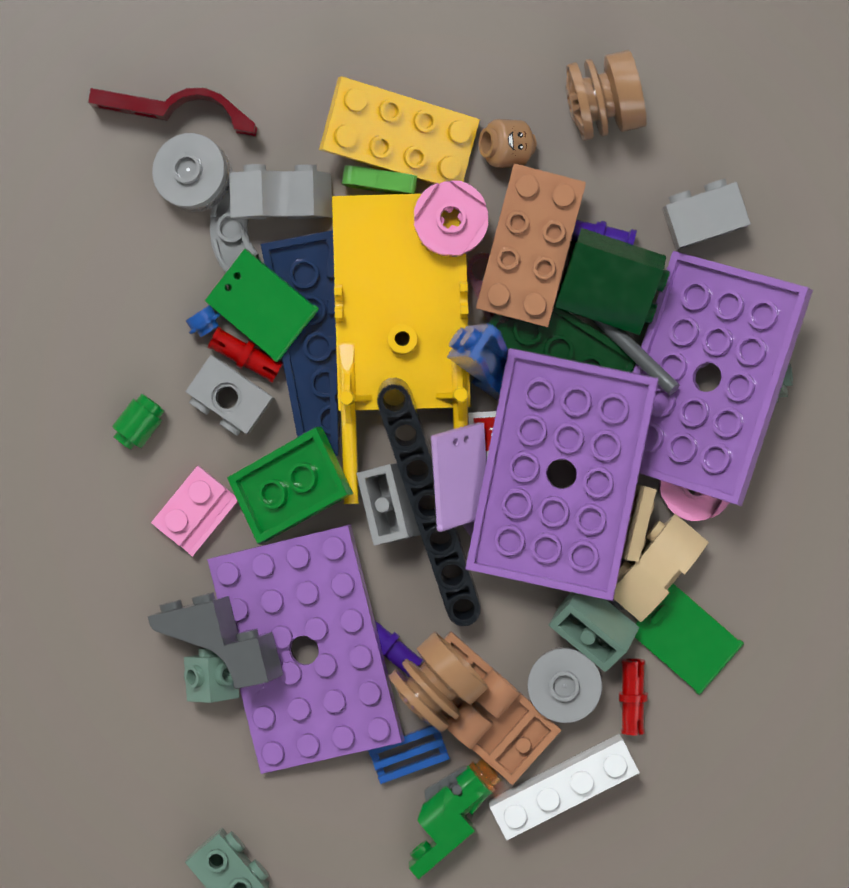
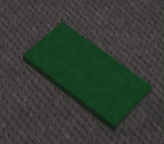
(564, 338)

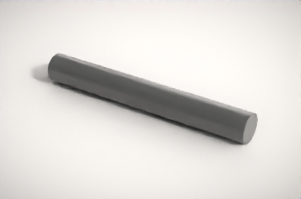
(640, 357)

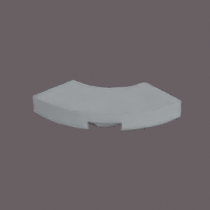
(228, 234)

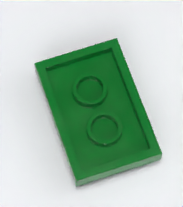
(289, 485)

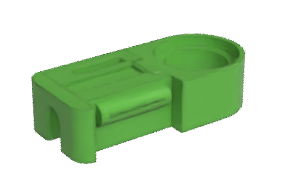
(379, 180)

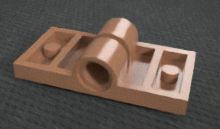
(530, 245)
(501, 722)

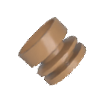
(606, 95)
(437, 682)

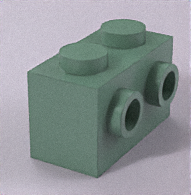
(594, 628)
(224, 865)

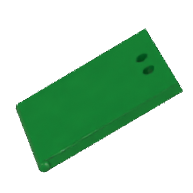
(261, 305)
(687, 639)

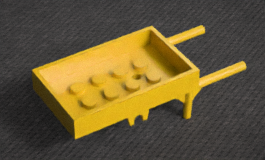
(389, 287)

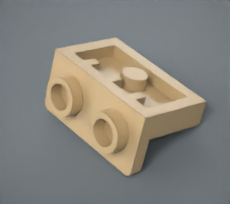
(641, 510)

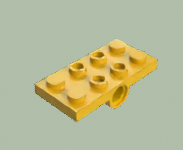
(398, 133)

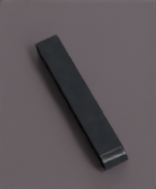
(418, 486)

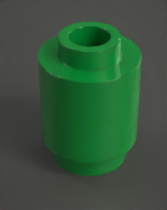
(138, 422)

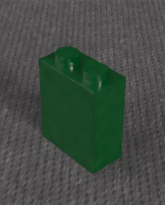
(612, 282)

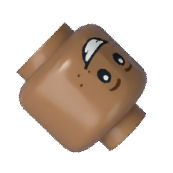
(507, 143)

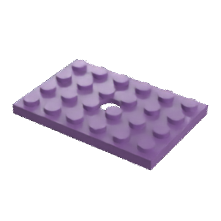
(746, 330)
(550, 533)
(344, 696)

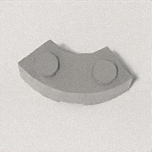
(280, 193)

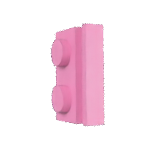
(195, 510)

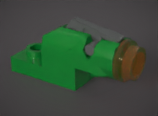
(446, 810)

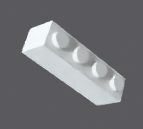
(563, 787)

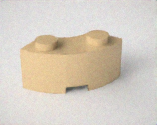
(669, 552)

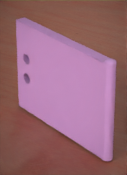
(458, 474)

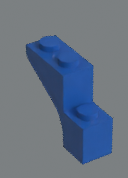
(482, 354)

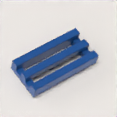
(415, 766)

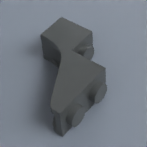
(211, 625)

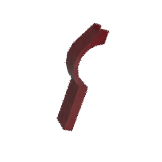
(163, 109)

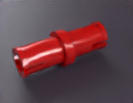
(244, 354)
(633, 696)

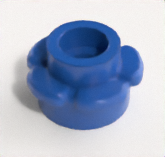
(203, 321)

